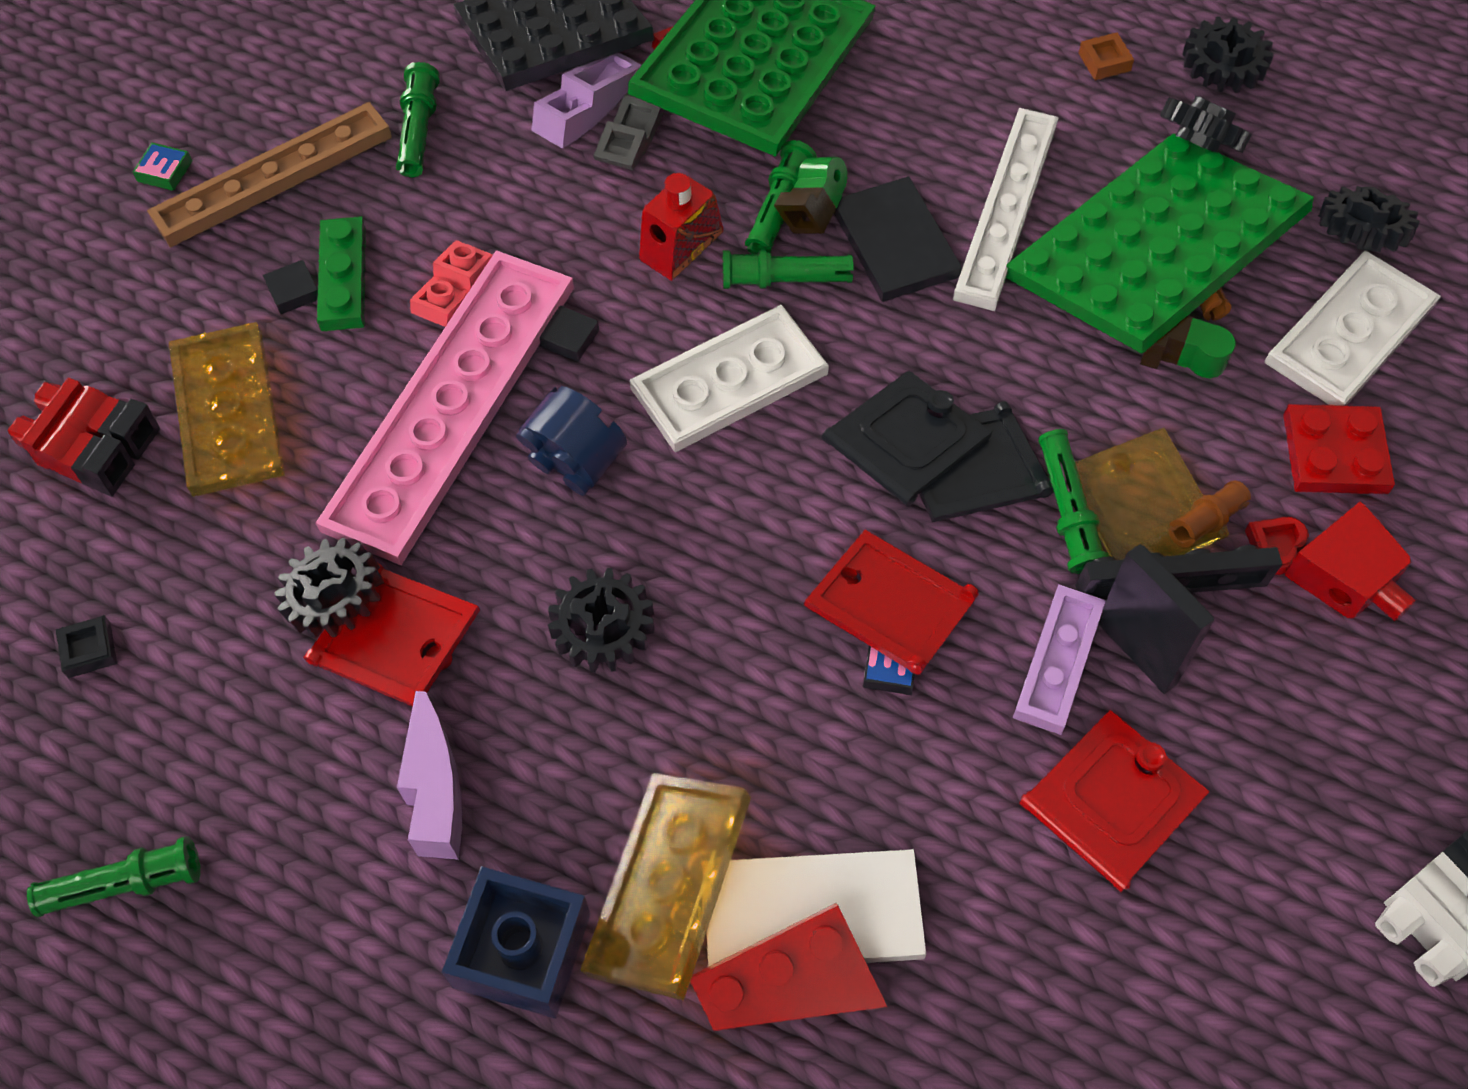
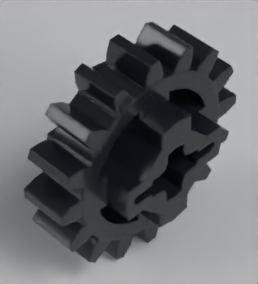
(1227, 54)
(1206, 124)
(1368, 218)
(329, 588)
(620, 628)

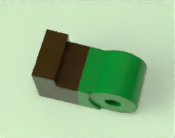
(813, 195)
(1193, 345)

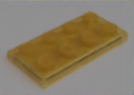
(225, 409)
(667, 885)

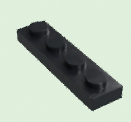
(1195, 570)

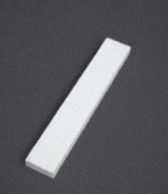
(1005, 210)

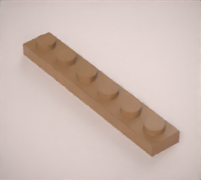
(269, 174)

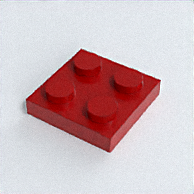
(1338, 449)

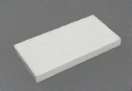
(1352, 330)
(728, 377)
(871, 888)

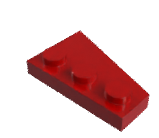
(790, 976)

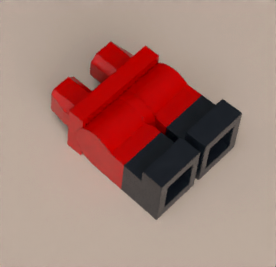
(85, 433)

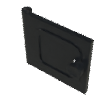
(901, 441)
(992, 475)

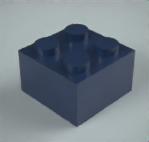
(517, 942)

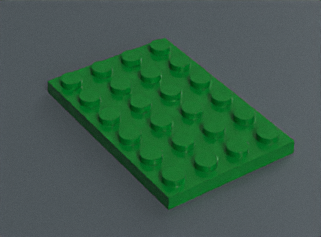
(750, 64)
(1158, 241)

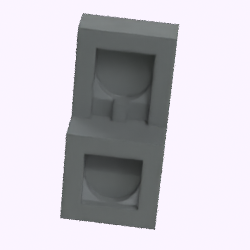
(630, 134)

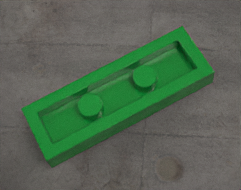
(341, 274)

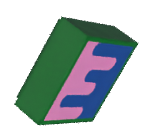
(162, 166)

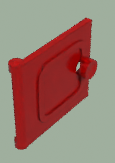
(897, 604)
(389, 644)
(1109, 806)

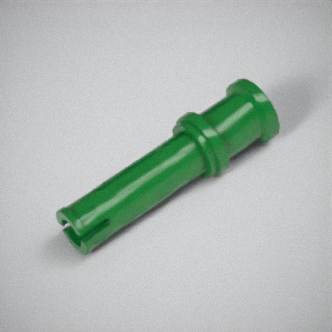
(418, 105)
(780, 180)
(763, 269)
(1077, 524)
(139, 873)

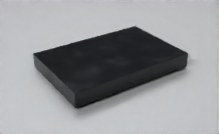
(896, 239)
(1154, 618)

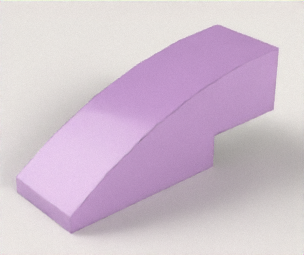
(584, 99)
(430, 784)

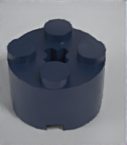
(571, 439)

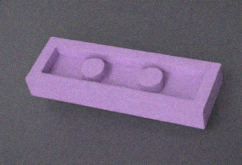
(1059, 659)

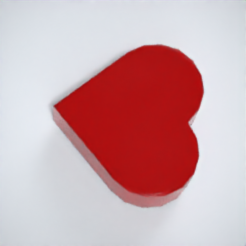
(1284, 533)

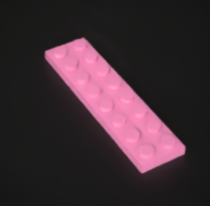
(445, 408)

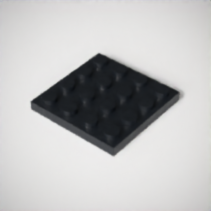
(546, 37)

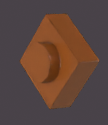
(1106, 56)

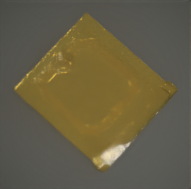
(1141, 501)

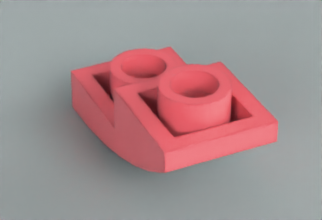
(452, 280)

